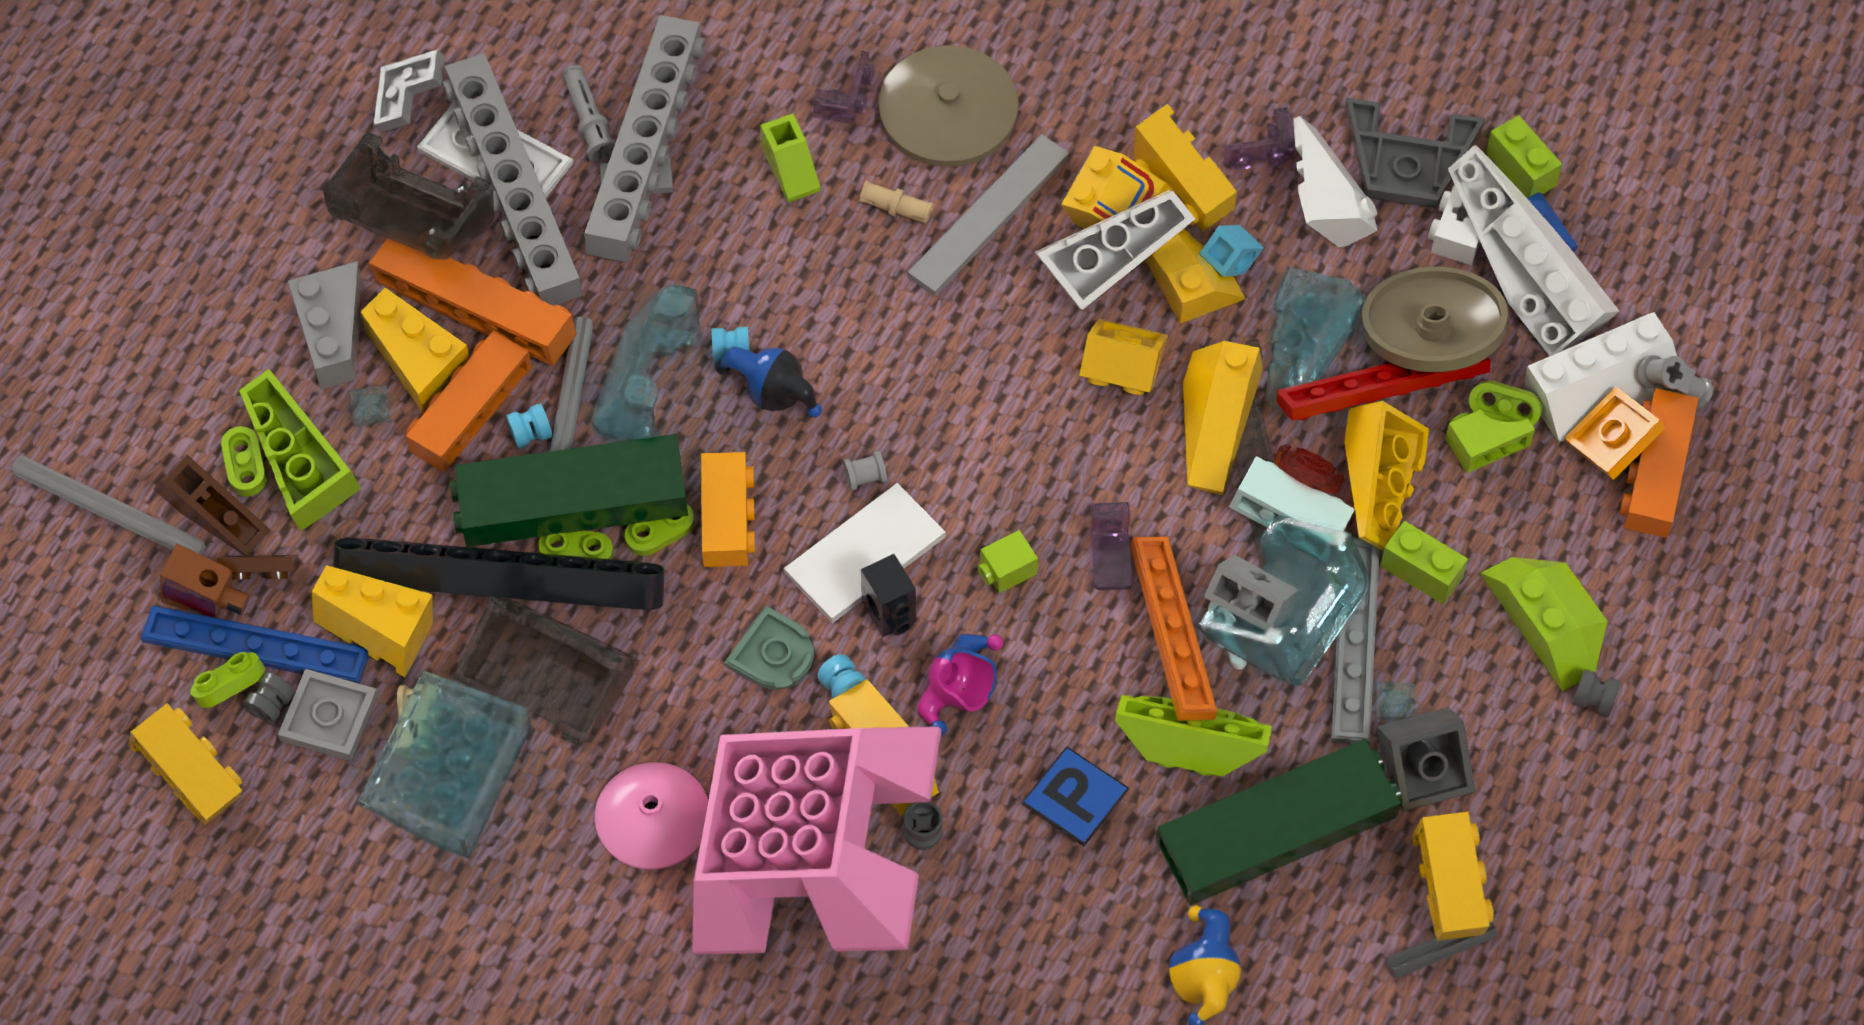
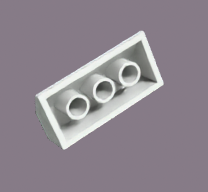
(1584, 374)

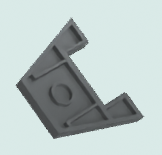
(1407, 166)

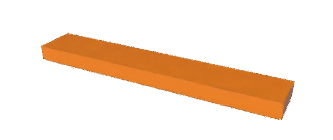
(1173, 629)

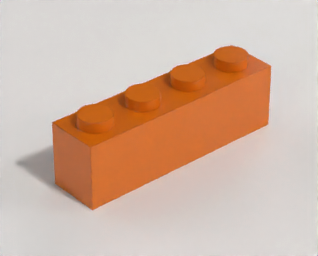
(468, 401)
(1660, 466)

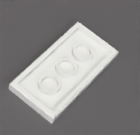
(448, 147)
(887, 526)

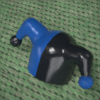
(772, 378)

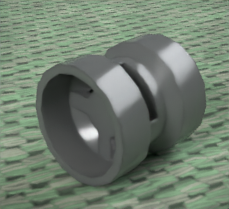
(1597, 693)
(269, 698)
(923, 817)

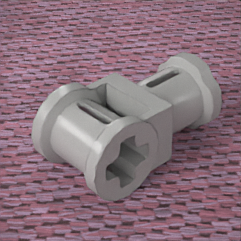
(1674, 376)

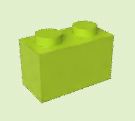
(1523, 157)
(1424, 562)

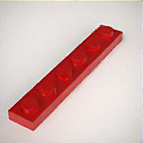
(1365, 387)

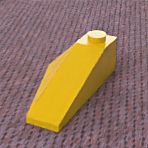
(1189, 280)
(1216, 409)
(1381, 457)

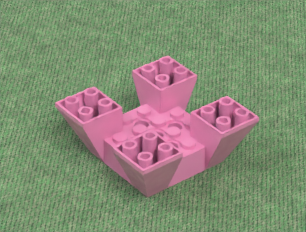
(794, 823)

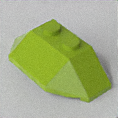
(1551, 614)
(1194, 745)

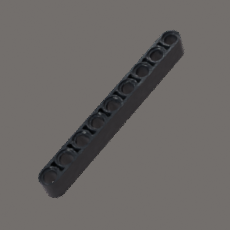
(504, 573)

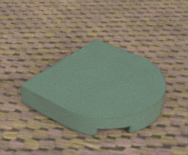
(773, 652)

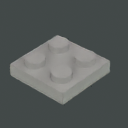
(328, 714)

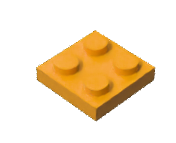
(1614, 433)

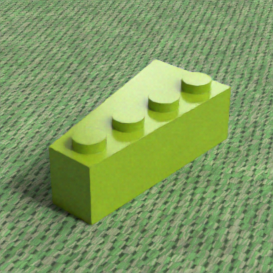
(312, 471)

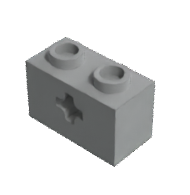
(1251, 593)

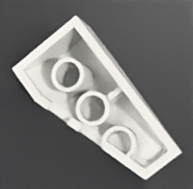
(1329, 194)

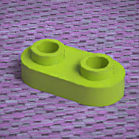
(1506, 402)
(243, 463)
(660, 532)
(577, 544)
(227, 680)

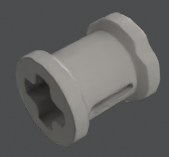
(865, 470)

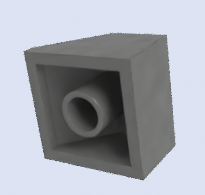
(1427, 757)

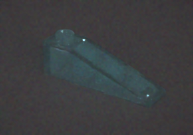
(1311, 327)

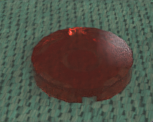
(1309, 469)

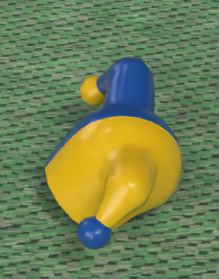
(1208, 967)

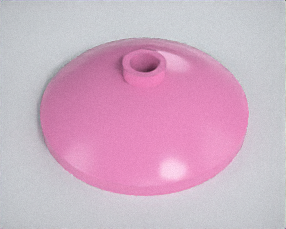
(657, 835)

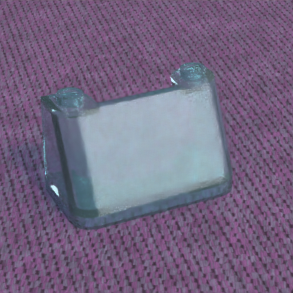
(628, 395)
(1330, 586)

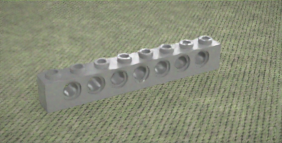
(475, 78)
(644, 139)

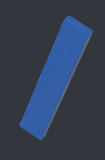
(274, 647)

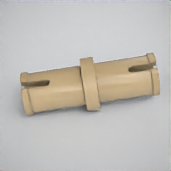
(896, 202)

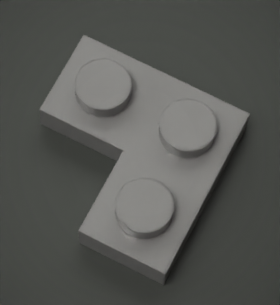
(400, 82)

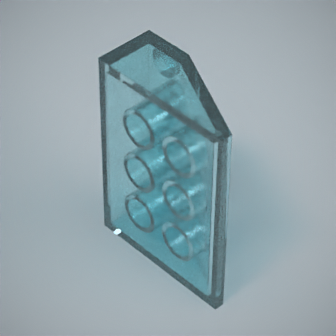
(447, 762)

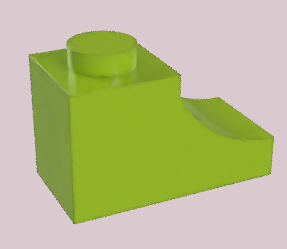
(1482, 440)

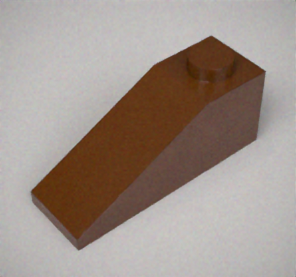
(211, 506)

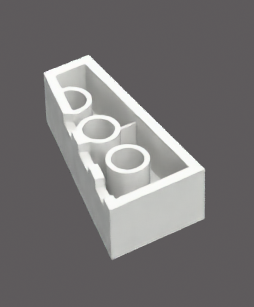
(1108, 250)

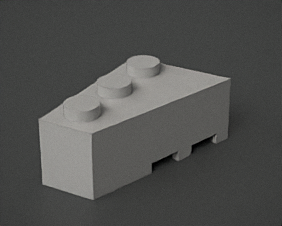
(330, 318)

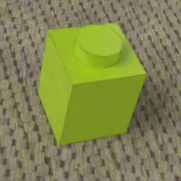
(1007, 562)

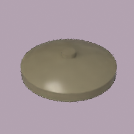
(948, 106)
(1434, 319)

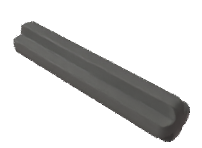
(1433, 951)

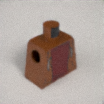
(199, 585)

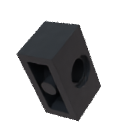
(889, 596)

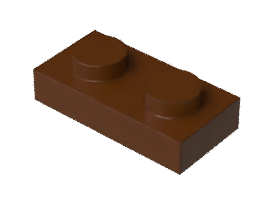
(273, 565)

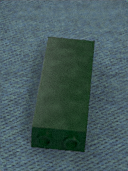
(569, 490)
(1278, 821)

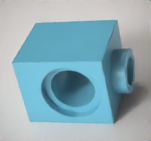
(1231, 250)

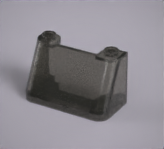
(405, 206)
(546, 667)

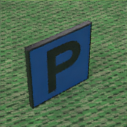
(1075, 796)

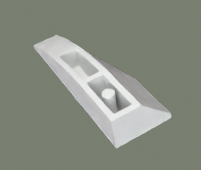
(1529, 258)

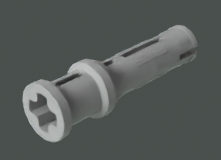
(592, 125)

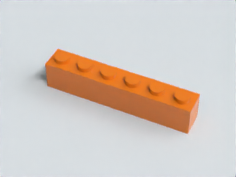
(475, 299)

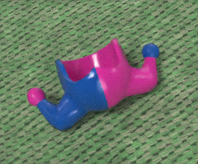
(959, 669)

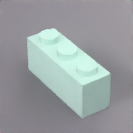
(1272, 492)

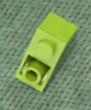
(789, 157)

